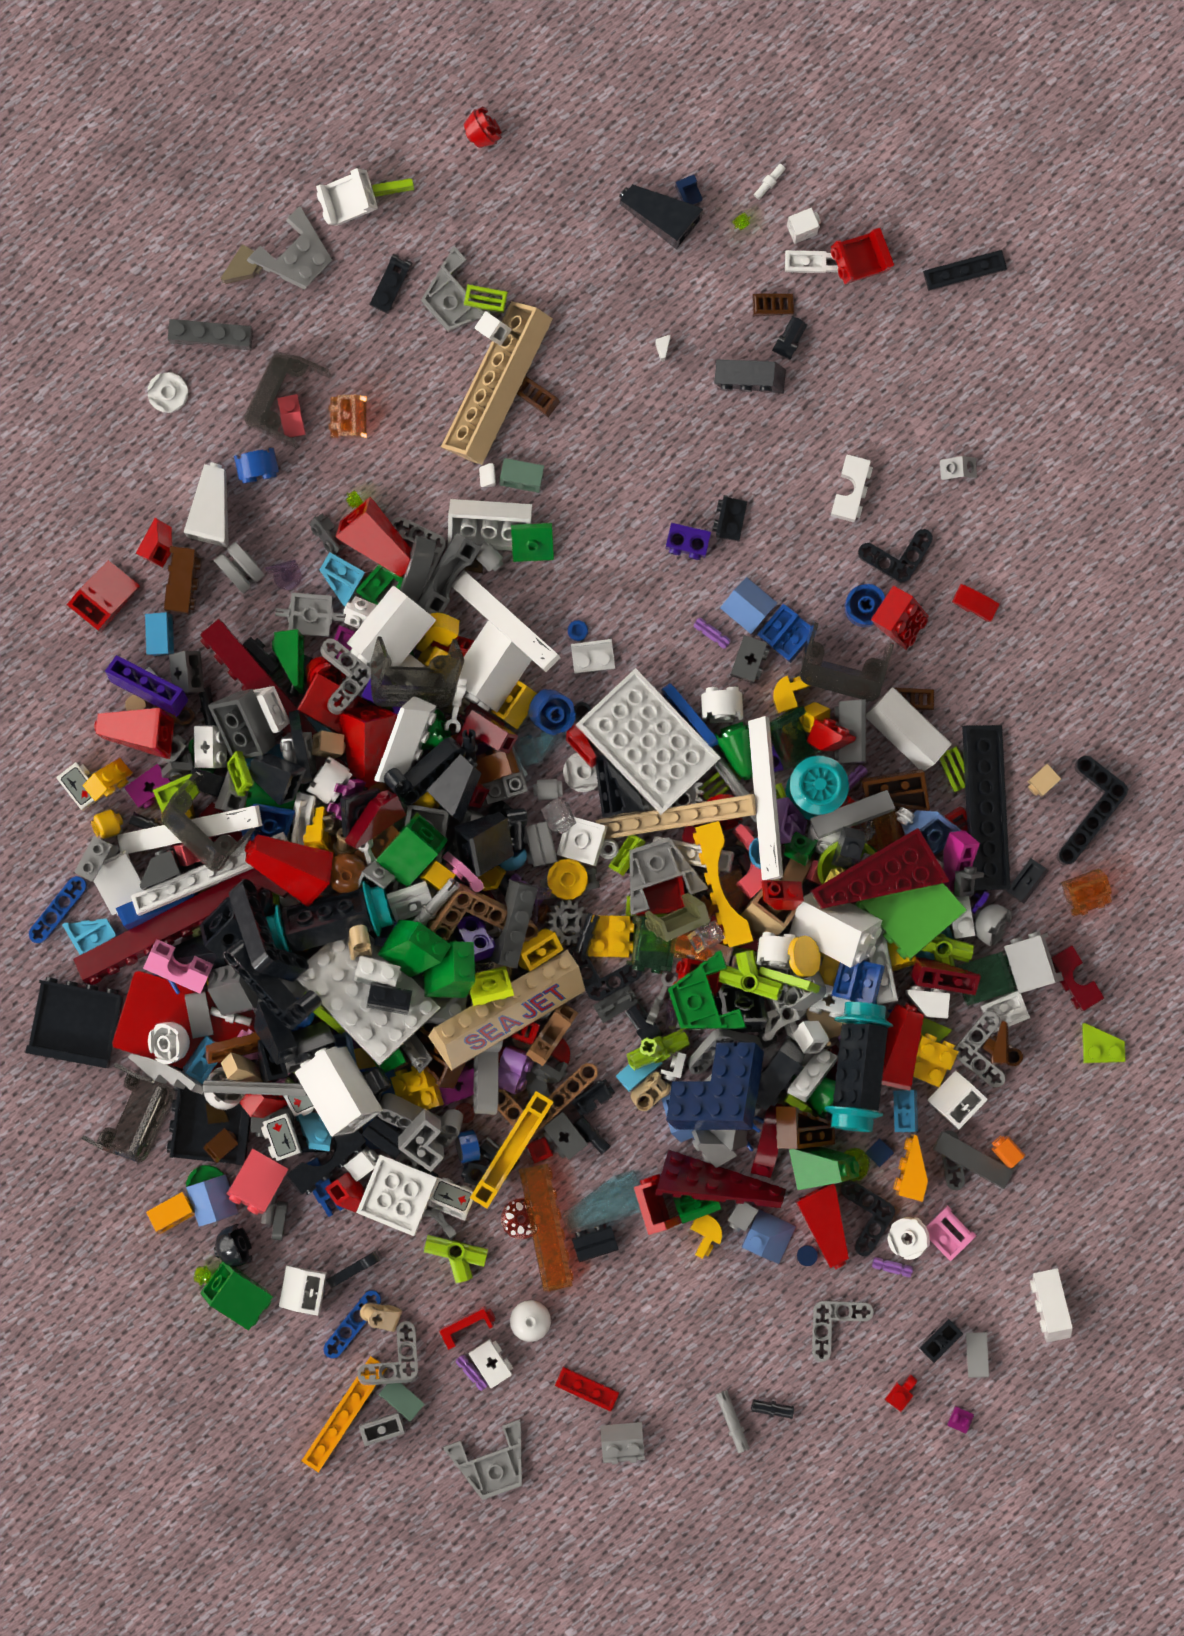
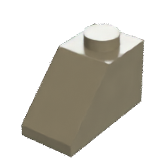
(240, 268)

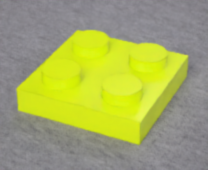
(491, 986)

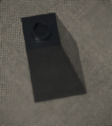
(662, 214)

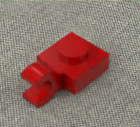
(899, 1395)

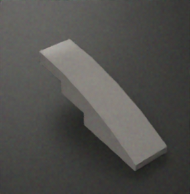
(163, 1073)

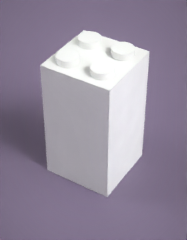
(398, 623)
(492, 668)
(839, 931)
(338, 1090)

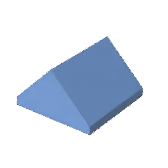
(748, 605)
(211, 1201)

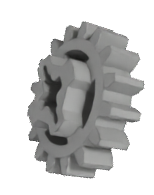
(558, 921)

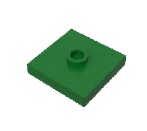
(532, 542)

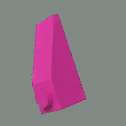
(958, 853)

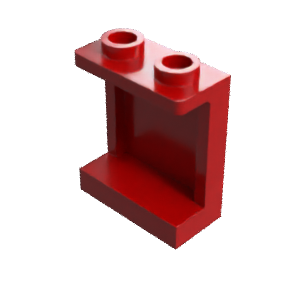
(862, 256)
(665, 896)
(653, 1206)
(448, 1330)

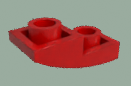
(975, 602)

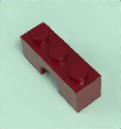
(1083, 995)

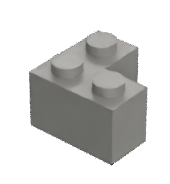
(419, 1142)

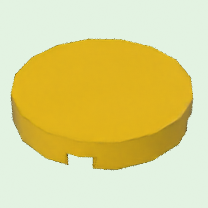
(567, 879)
(804, 956)

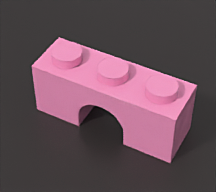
(188, 975)

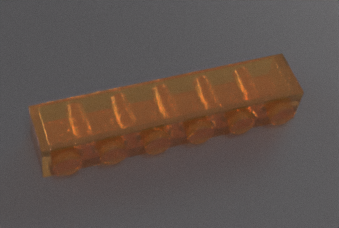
(545, 1227)

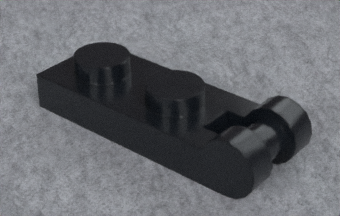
(390, 284)

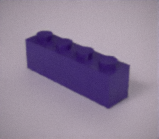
(146, 685)

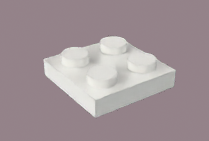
(583, 842)

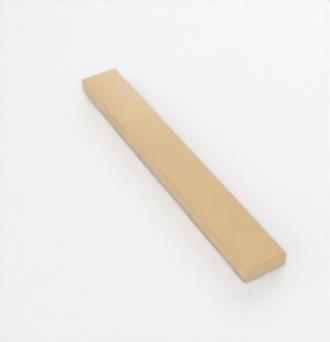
(679, 816)

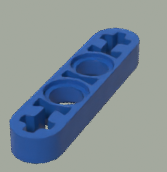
(689, 714)
(57, 909)
(352, 1324)

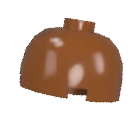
(346, 872)

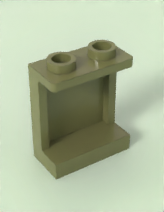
(679, 921)

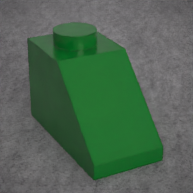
(393, 1061)

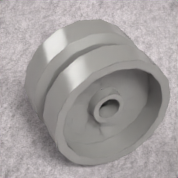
(240, 567)

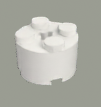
(722, 705)
(326, 780)
(774, 951)

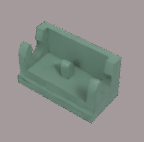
(521, 475)
(402, 1400)

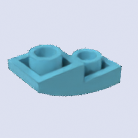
(631, 1078)

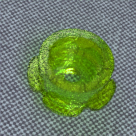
(741, 221)
(353, 499)
(202, 1275)

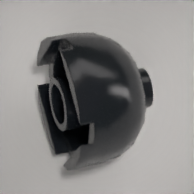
(233, 1246)

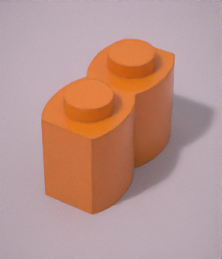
(1007, 1151)

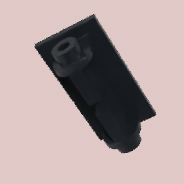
(599, 1092)

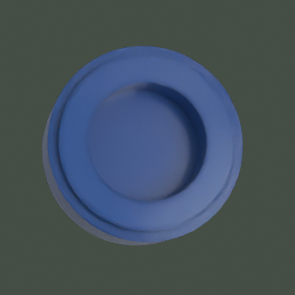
(577, 630)

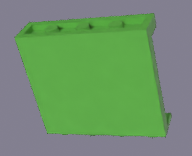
(914, 916)

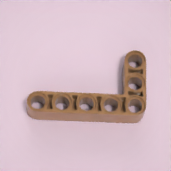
(465, 904)
(561, 1090)

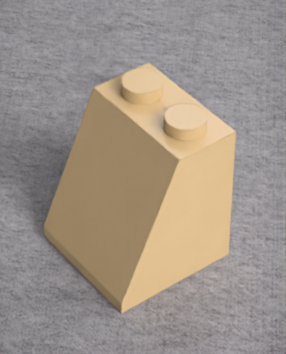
(764, 917)

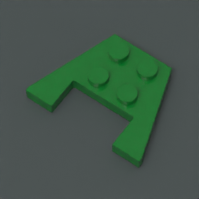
(695, 1001)

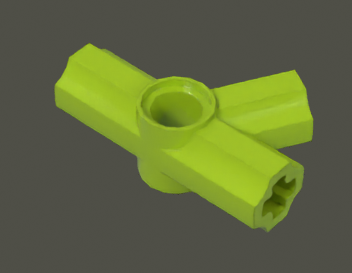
(952, 950)
(748, 968)
(657, 1049)
(459, 1263)

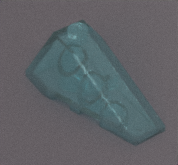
(606, 1203)

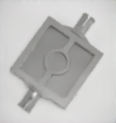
(310, 614)

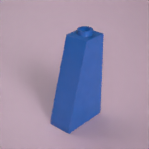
(130, 918)

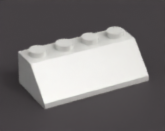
(486, 521)
(407, 737)

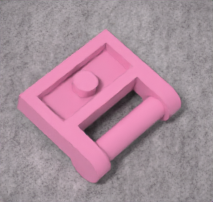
(462, 872)
(944, 1239)

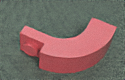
(751, 882)

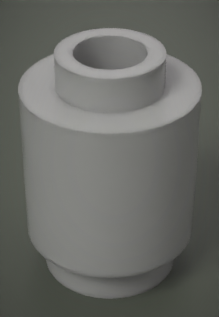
(489, 557)
(548, 789)

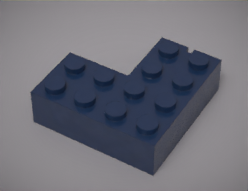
(727, 1099)

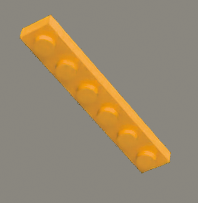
(340, 1420)

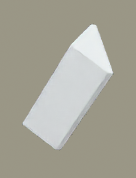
(908, 730)

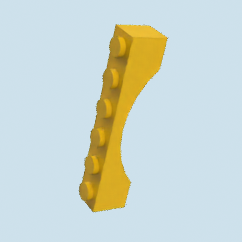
(712, 842)
(511, 1149)

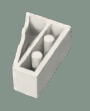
(1052, 1305)

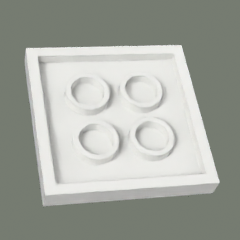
(397, 1195)

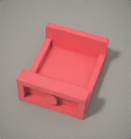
(256, 1182)

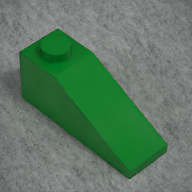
(290, 652)

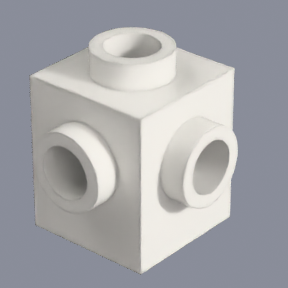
(357, 611)

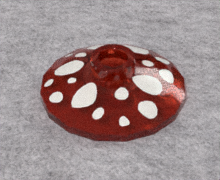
(509, 1219)

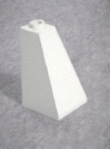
(209, 511)

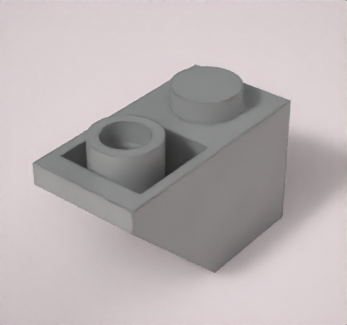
(228, 798)
(712, 1148)

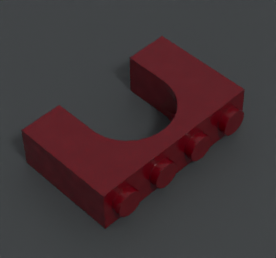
(491, 733)

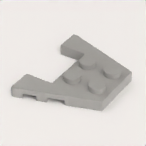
(302, 260)
(446, 296)
(657, 864)
(494, 1471)

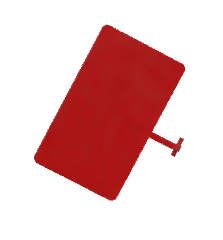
(153, 1002)

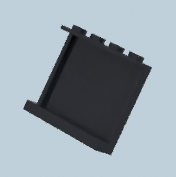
(75, 1023)
(192, 1131)

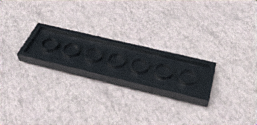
(987, 803)

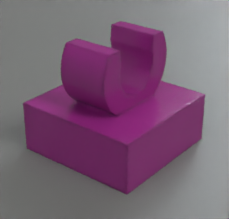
(960, 1419)

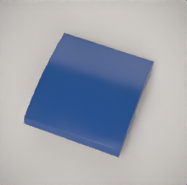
(785, 633)
(859, 982)

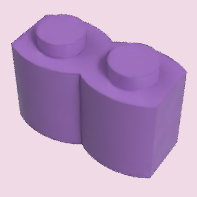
(513, 1069)

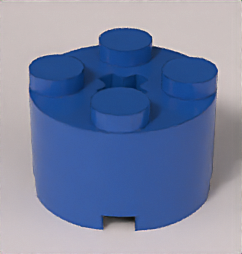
(256, 464)
(861, 594)
(544, 704)

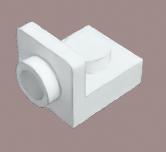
(676, 1063)

